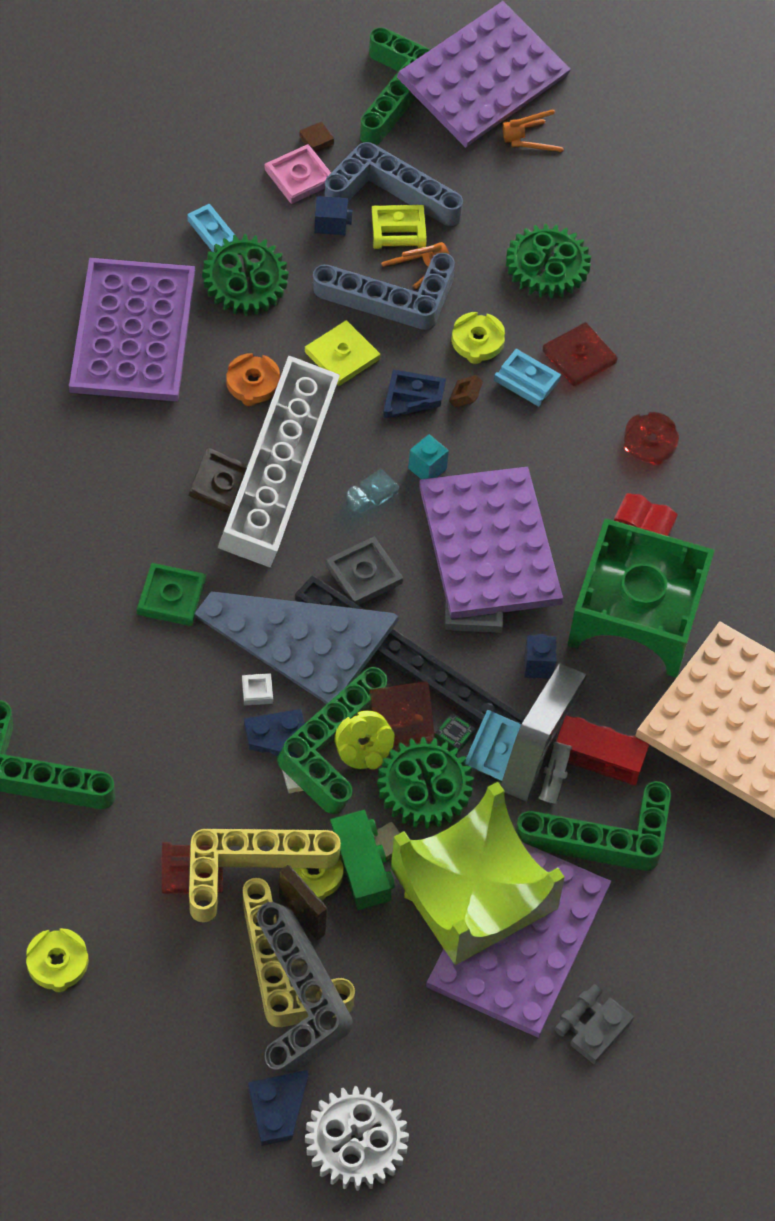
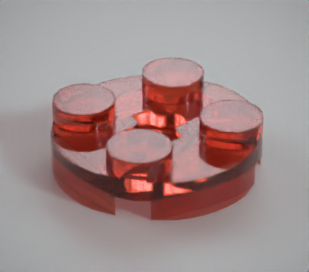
(647, 450)

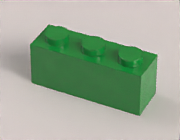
(363, 860)

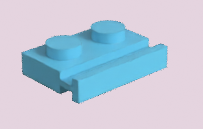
(527, 377)
(493, 745)

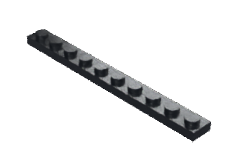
(418, 663)

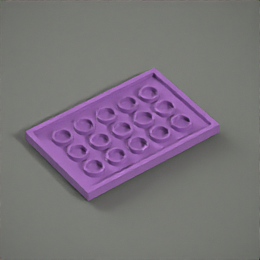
(483, 73)
(132, 329)
(490, 542)
(526, 971)

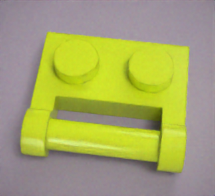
(398, 219)

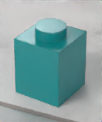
(428, 458)

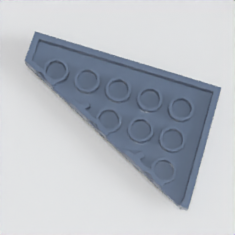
(306, 642)

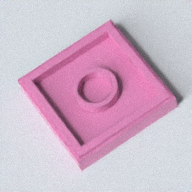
(298, 173)

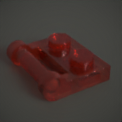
(177, 873)

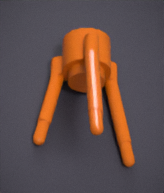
(515, 130)
(427, 254)

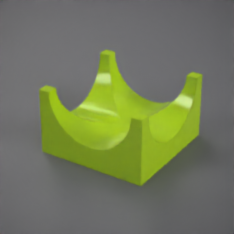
(475, 879)

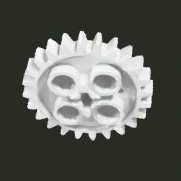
(373, 1160)

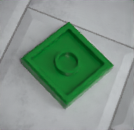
(171, 594)

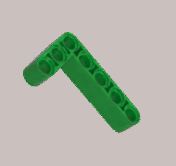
(396, 98)
(325, 730)
(58, 775)
(603, 835)

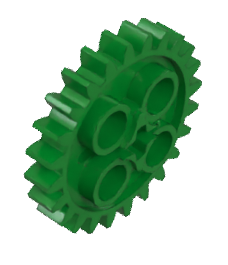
(534, 250)
(268, 269)
(451, 776)

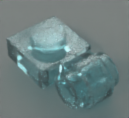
(376, 488)

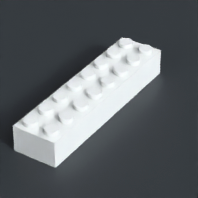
(279, 462)

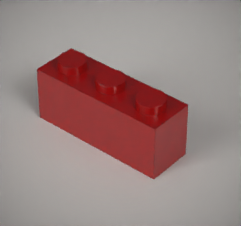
(603, 749)

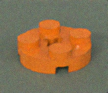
(252, 391)

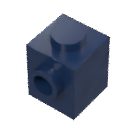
(332, 215)
(539, 656)

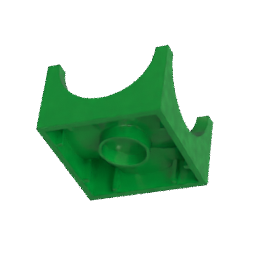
(642, 591)

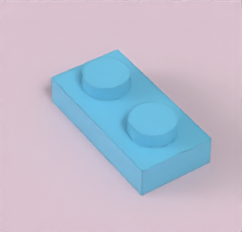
(210, 226)

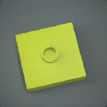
(343, 352)

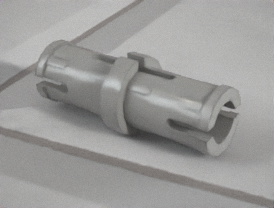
(555, 772)

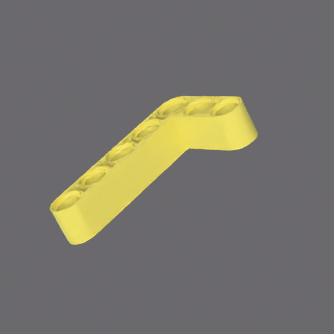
(251, 856)
(269, 965)

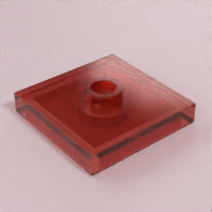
(580, 354)
(406, 711)

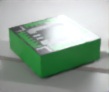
(455, 732)

